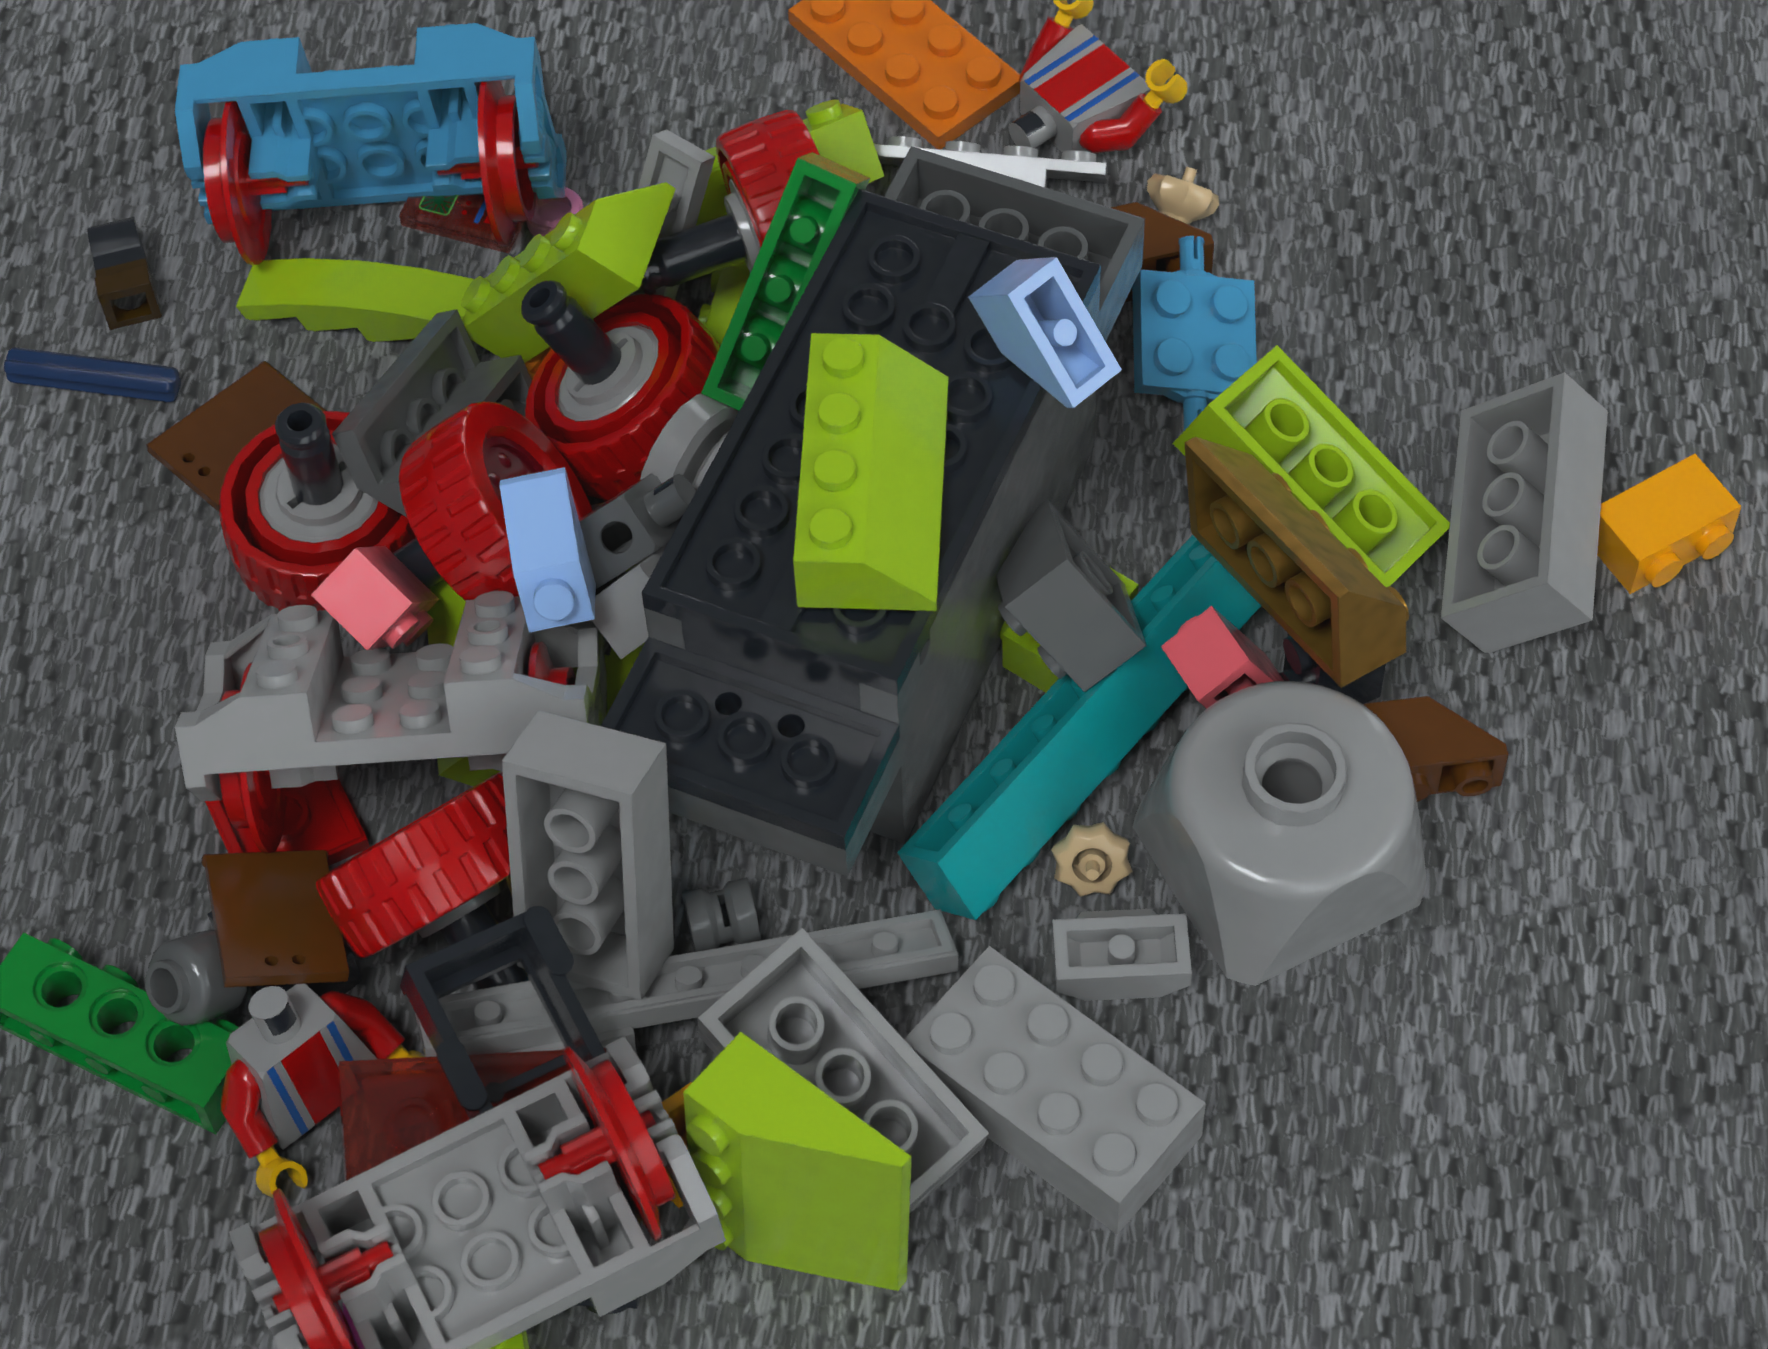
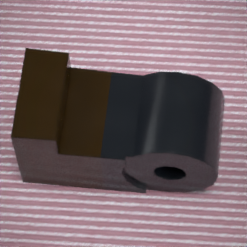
(122, 272)

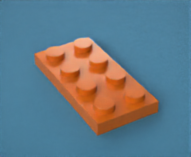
(911, 61)

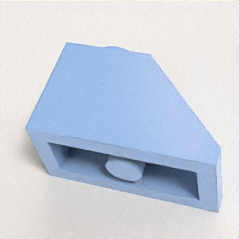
(1046, 329)
(548, 550)

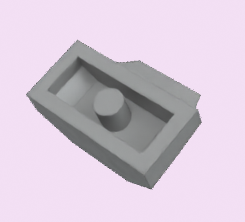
(1121, 954)

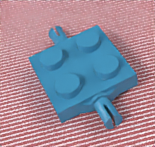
(1191, 331)

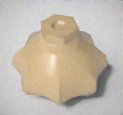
(1182, 197)
(1091, 859)

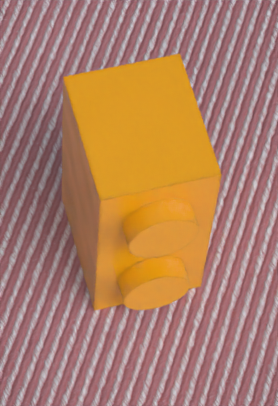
(1666, 524)

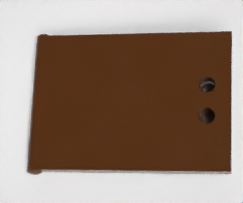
(222, 427)
(273, 919)

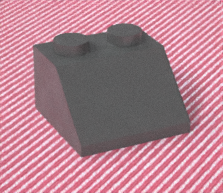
(1067, 601)

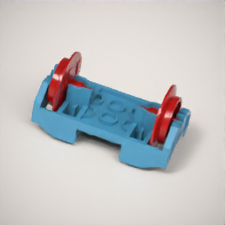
(368, 132)

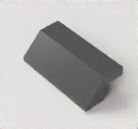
(419, 390)

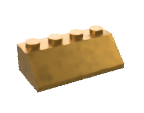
(1292, 563)

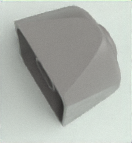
(1285, 826)

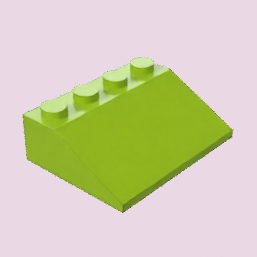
(797, 1171)

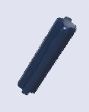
(92, 374)

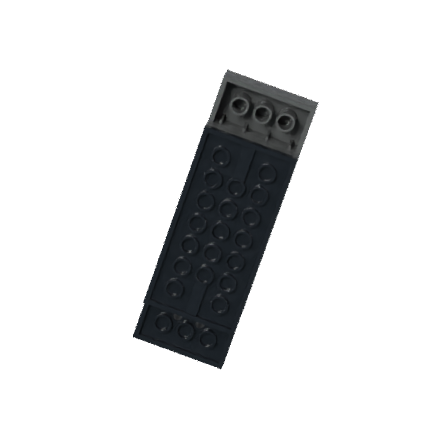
(837, 717)

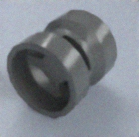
(706, 919)

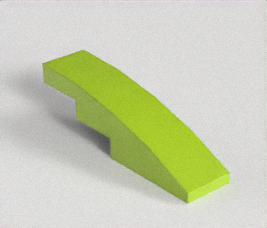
(335, 294)

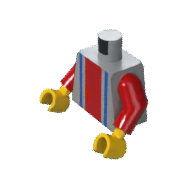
(1085, 93)
(288, 1068)

